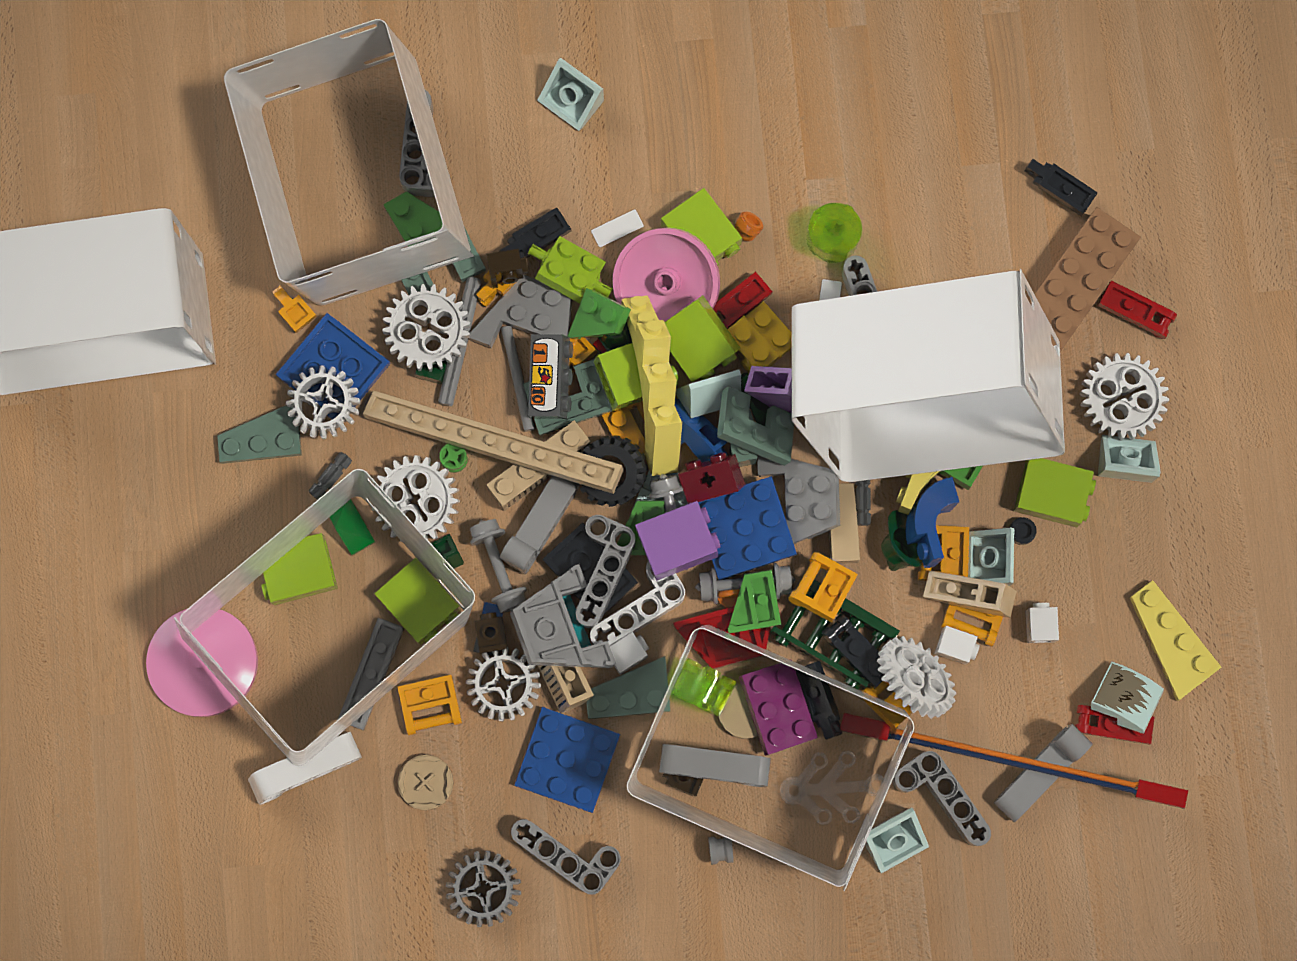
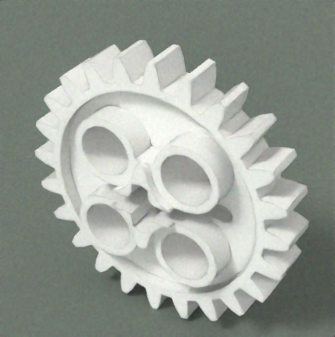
(415, 349)
(1113, 375)
(436, 487)
(916, 677)

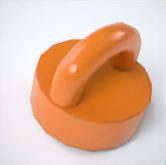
(748, 226)
(728, 598)

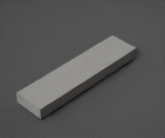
(373, 666)

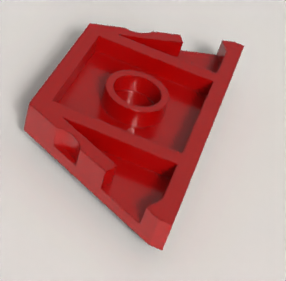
(716, 650)

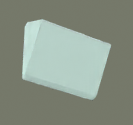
(571, 95)
(706, 395)
(1128, 459)
(992, 555)
(896, 840)

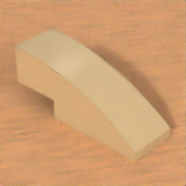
(844, 538)

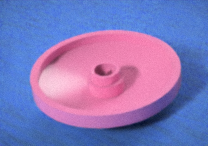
(669, 269)
(185, 680)

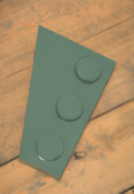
(261, 439)
(631, 693)

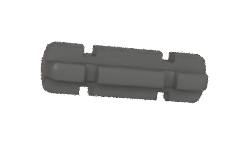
(330, 475)
(863, 502)

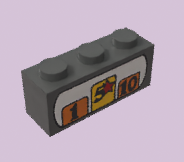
(550, 376)

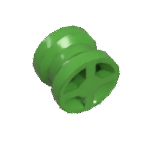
(451, 453)

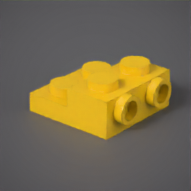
(761, 337)

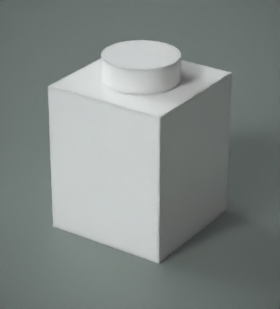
(1042, 623)
(957, 645)
(629, 652)

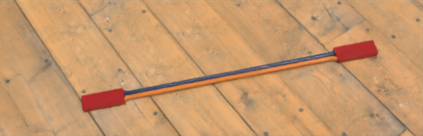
(1145, 790)

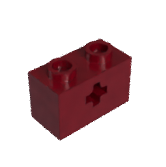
(700, 487)

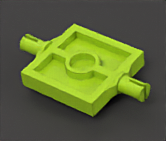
(570, 269)

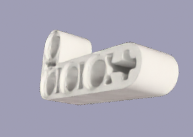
(634, 609)
(283, 775)

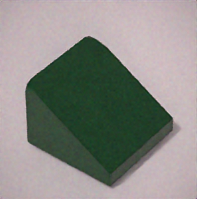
(435, 376)
(449, 551)

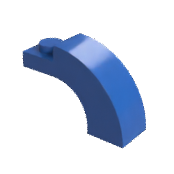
(922, 518)

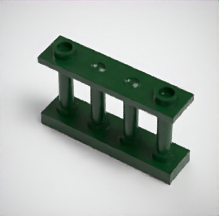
(858, 617)

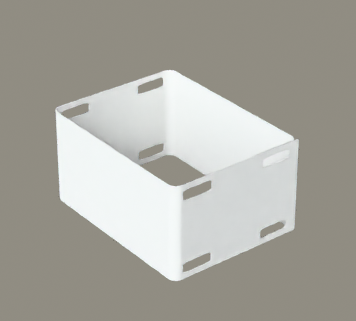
(310, 66)
(101, 301)
(928, 378)
(353, 485)
(749, 839)

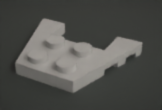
(526, 307)
(809, 496)
(548, 630)

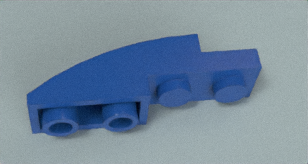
(699, 434)

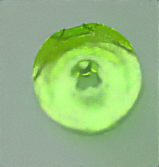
(823, 242)
(703, 687)

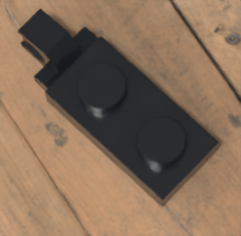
(1061, 186)
(539, 232)
(820, 701)

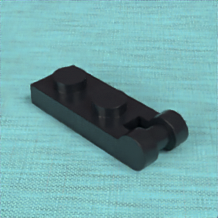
(855, 649)

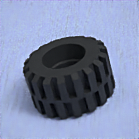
(634, 467)

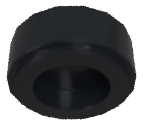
(1023, 530)

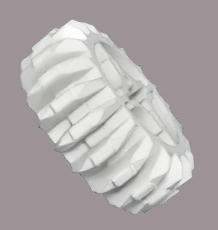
(321, 413)
(480, 689)

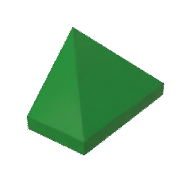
(351, 528)

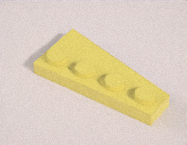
(1179, 650)

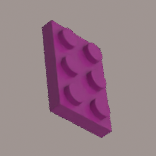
(777, 707)

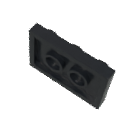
(581, 550)

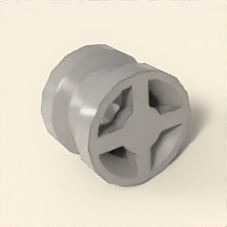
(720, 850)

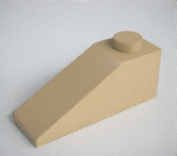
(970, 593)

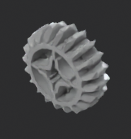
(460, 893)

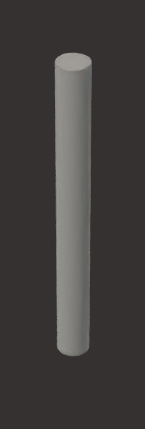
(517, 377)

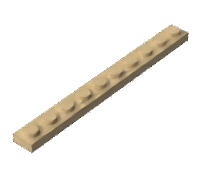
(493, 442)

